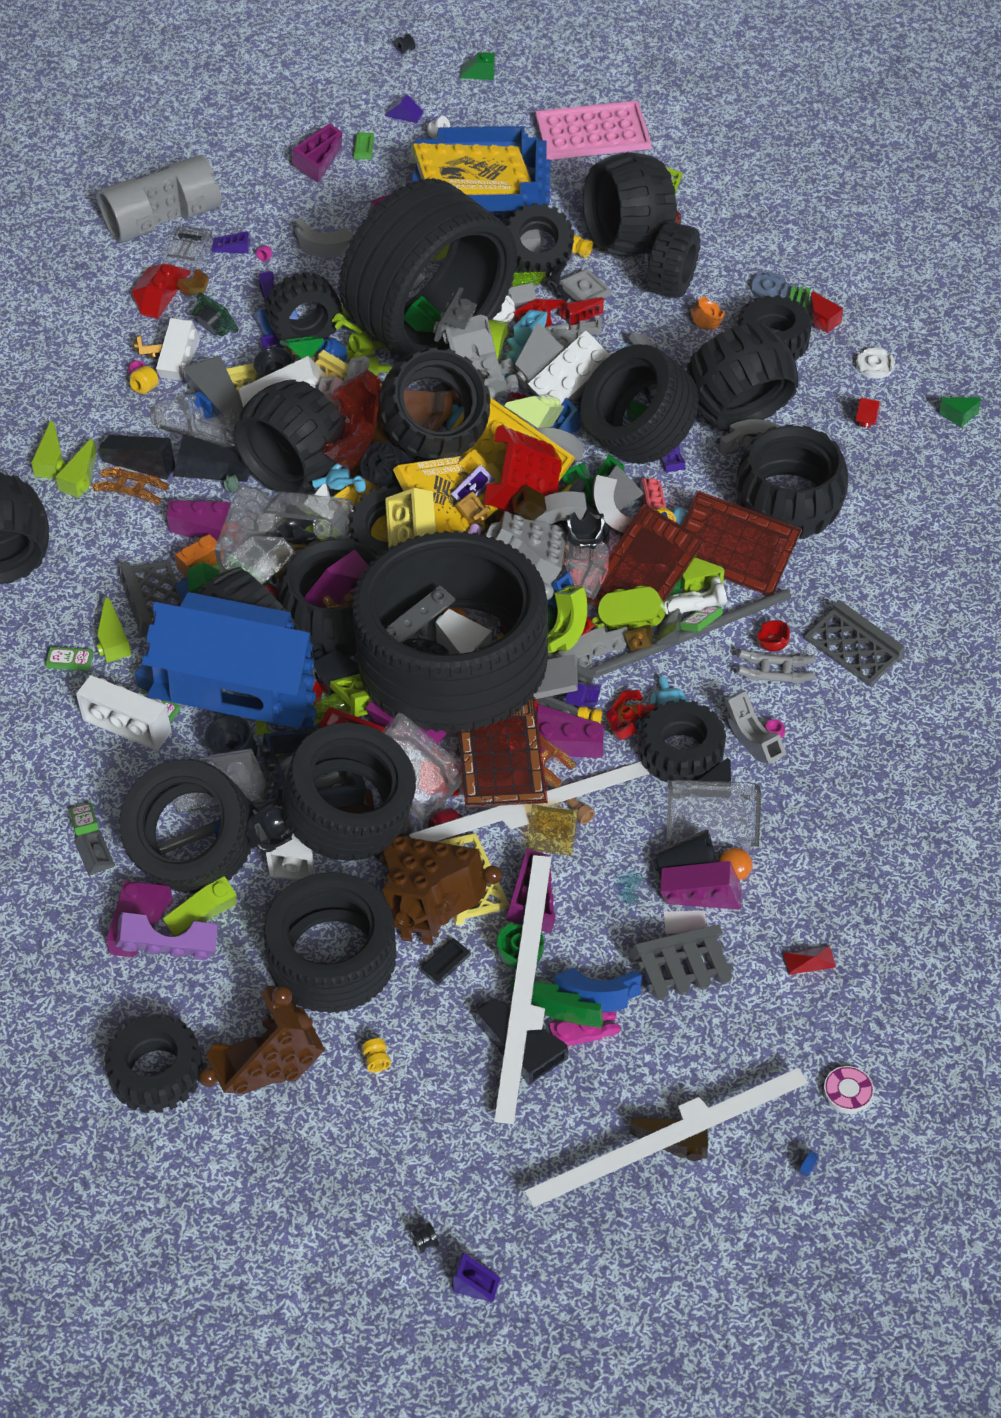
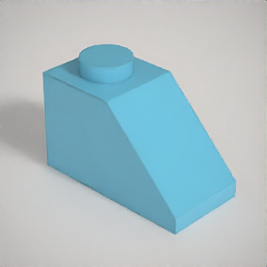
(526, 325)

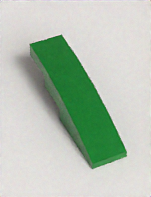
(565, 1005)

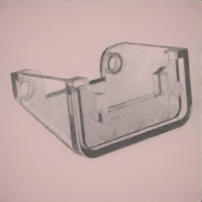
(185, 419)
(328, 514)
(435, 769)
(724, 808)

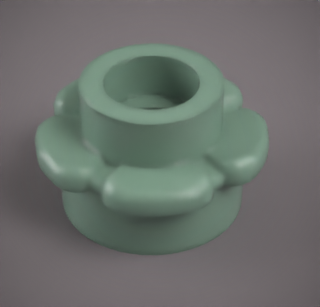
(231, 483)

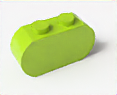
(632, 608)

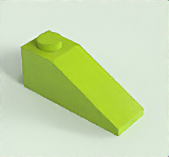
(48, 457)
(77, 474)
(111, 636)
(201, 906)

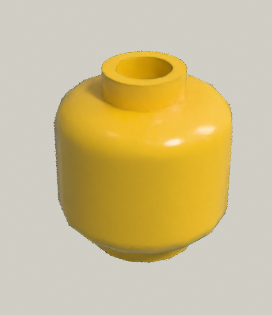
(143, 380)

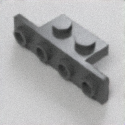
(456, 313)

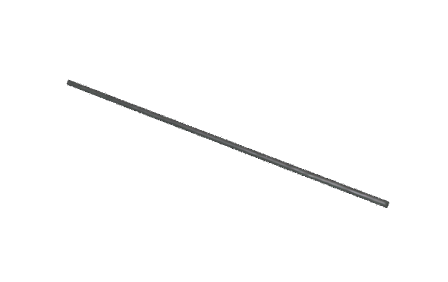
(600, 670)

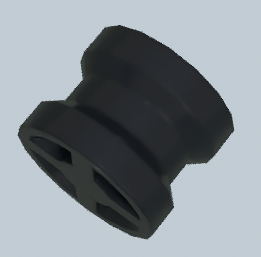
(405, 43)
(424, 1237)

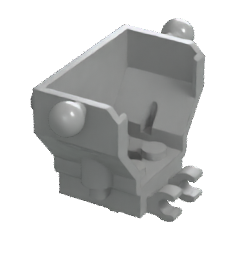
(478, 346)
(537, 540)

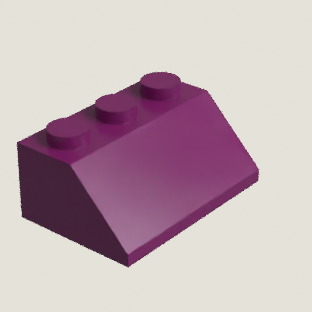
(337, 580)

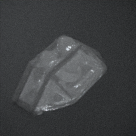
(260, 557)
(587, 565)

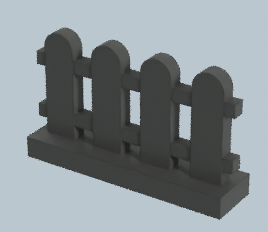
(687, 943)

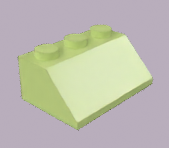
(537, 410)

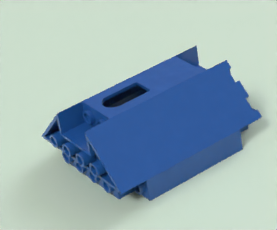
(532, 151)
(233, 648)

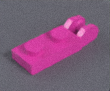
(577, 1034)

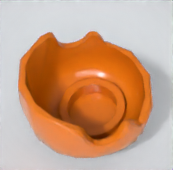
(740, 861)

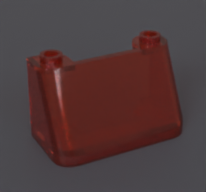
(360, 405)

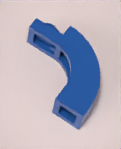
(610, 993)

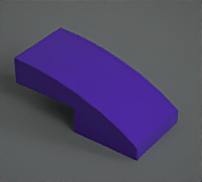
(673, 461)

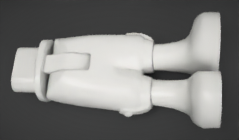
(697, 601)

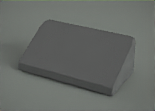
(670, 629)
(94, 852)

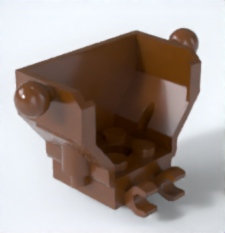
(427, 408)
(432, 884)
(276, 1057)

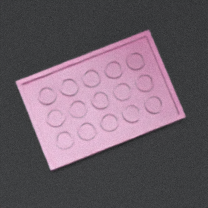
(593, 129)

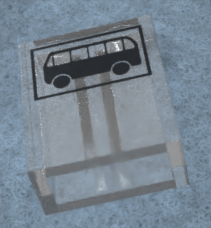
(188, 247)

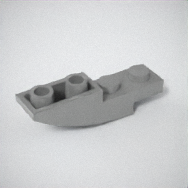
(596, 644)

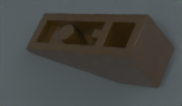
(692, 1148)

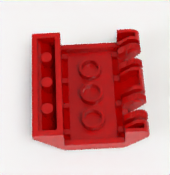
(525, 463)

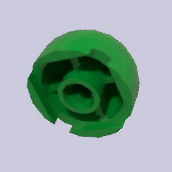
(509, 944)

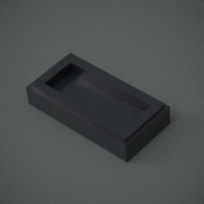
(445, 961)

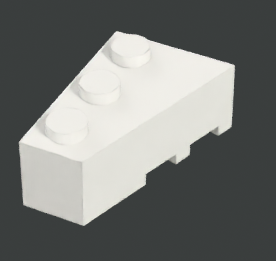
(177, 349)

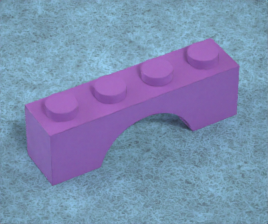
(136, 933)

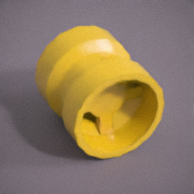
(582, 247)
(596, 714)
(376, 1055)

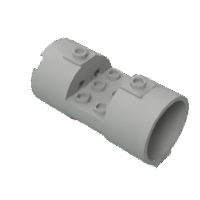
(141, 204)

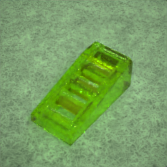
(528, 278)
(333, 701)

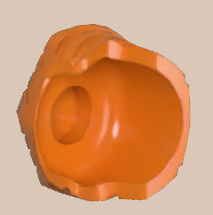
(706, 314)

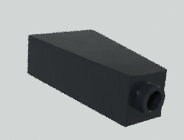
(140, 454)
(208, 461)
(541, 1048)

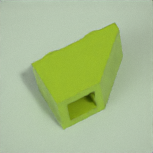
(699, 575)

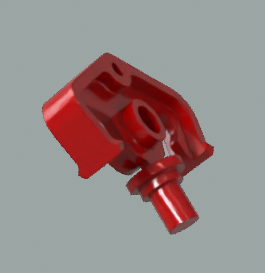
(544, 305)
(627, 714)

